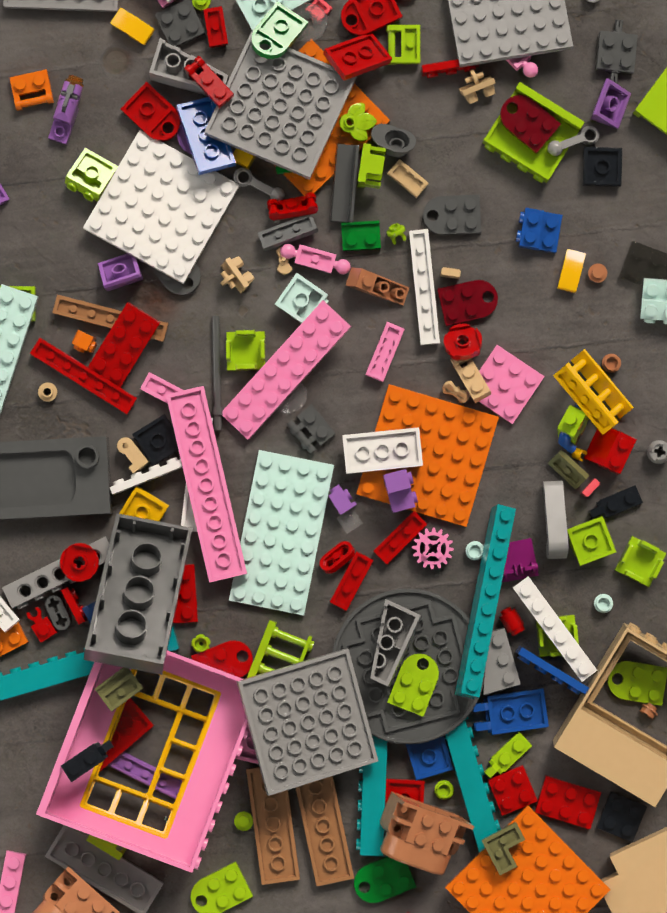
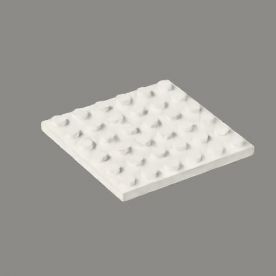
(161, 207)

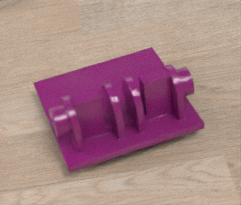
(520, 561)

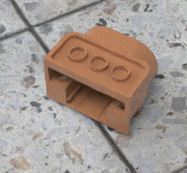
(421, 833)
(73, 895)

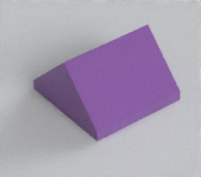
(611, 104)
(119, 272)

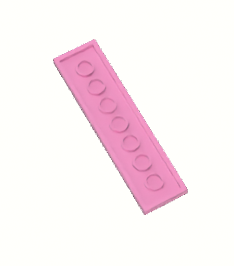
(285, 370)

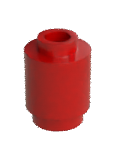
(511, 621)

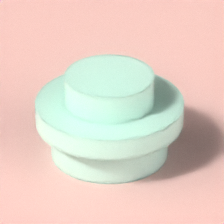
(474, 550)
(603, 603)

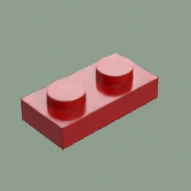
(215, 27)
(71, 597)

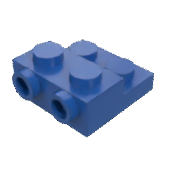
(539, 230)

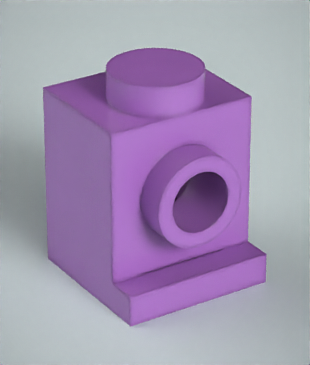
(341, 499)

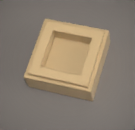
(450, 273)

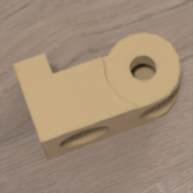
(133, 453)

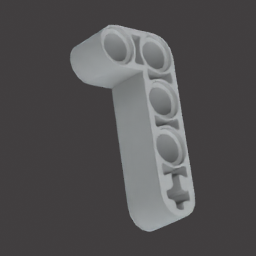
(555, 520)

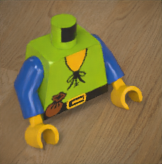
(571, 429)

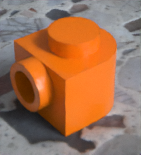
(84, 342)

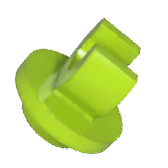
(396, 230)

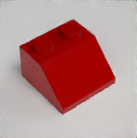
(610, 450)

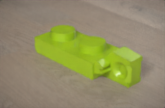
(508, 754)

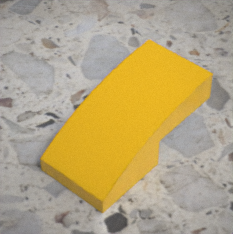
(132, 26)
(571, 271)

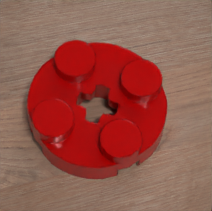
(466, 351)
(70, 568)

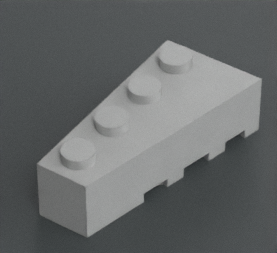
(394, 638)

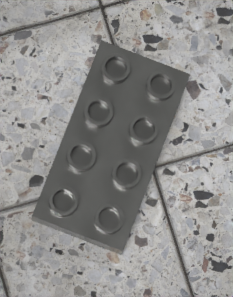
(138, 594)

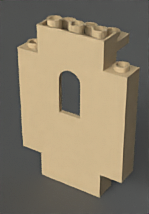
(640, 876)

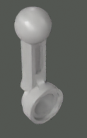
(556, 147)
(275, 193)

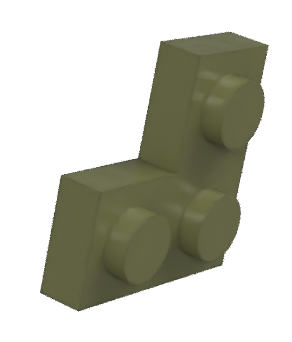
(498, 845)

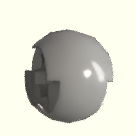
(653, 456)

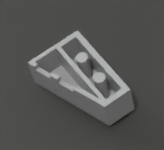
(500, 665)

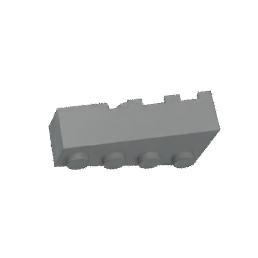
(169, 68)

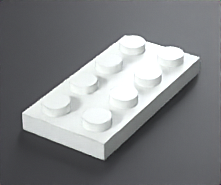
(382, 450)

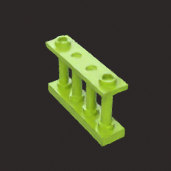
(265, 649)

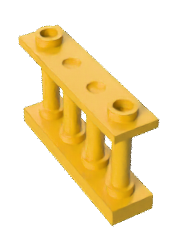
(586, 399)

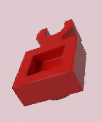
(43, 626)

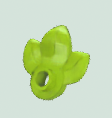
(360, 122)

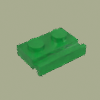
(361, 235)

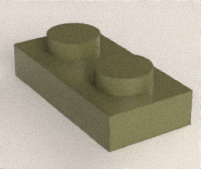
(568, 469)

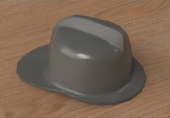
(394, 139)

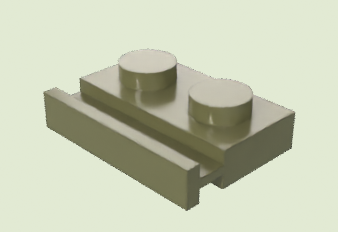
(118, 688)

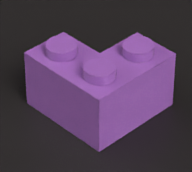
(399, 490)

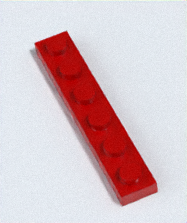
(83, 376)

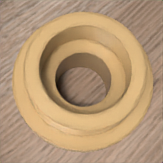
(52, 396)

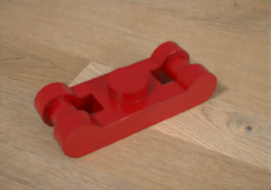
(292, 207)

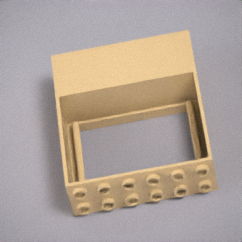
(609, 742)

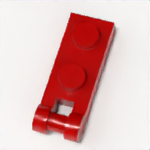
(209, 82)

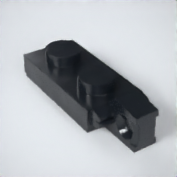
(617, 502)
(86, 760)

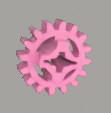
(426, 541)

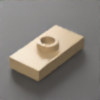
(407, 178)

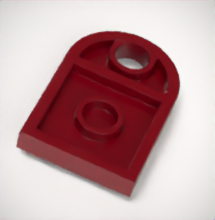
(530, 122)
(465, 301)

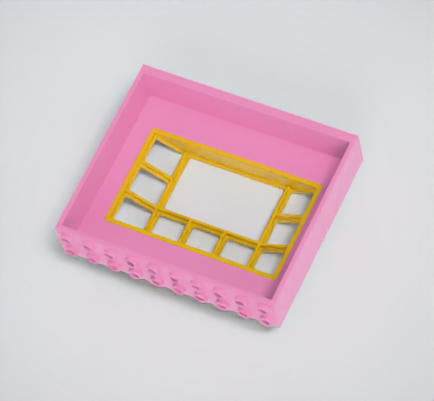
(201, 784)

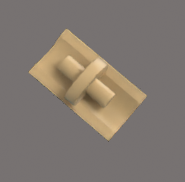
(485, 84)
(233, 276)

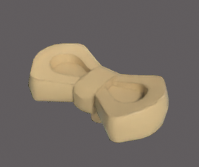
(284, 267)
(450, 388)

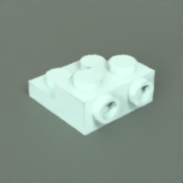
(300, 298)
(654, 300)

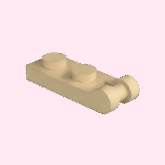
(472, 379)

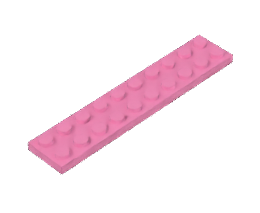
(206, 484)

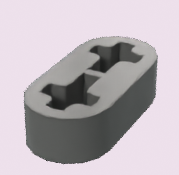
(62, 610)

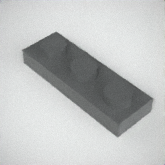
(287, 232)

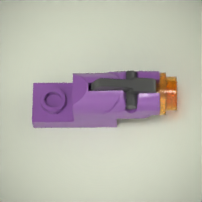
(66, 110)

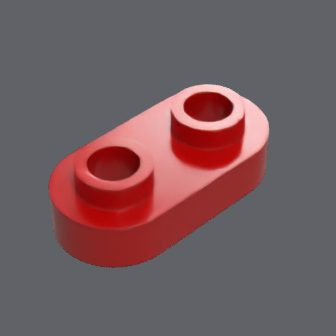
(337, 557)

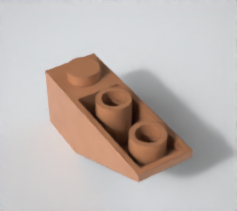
(377, 285)

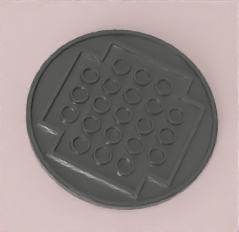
(439, 636)

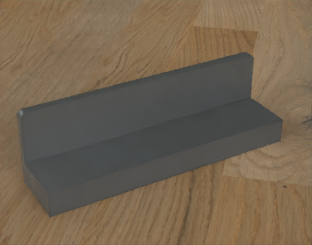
(344, 183)

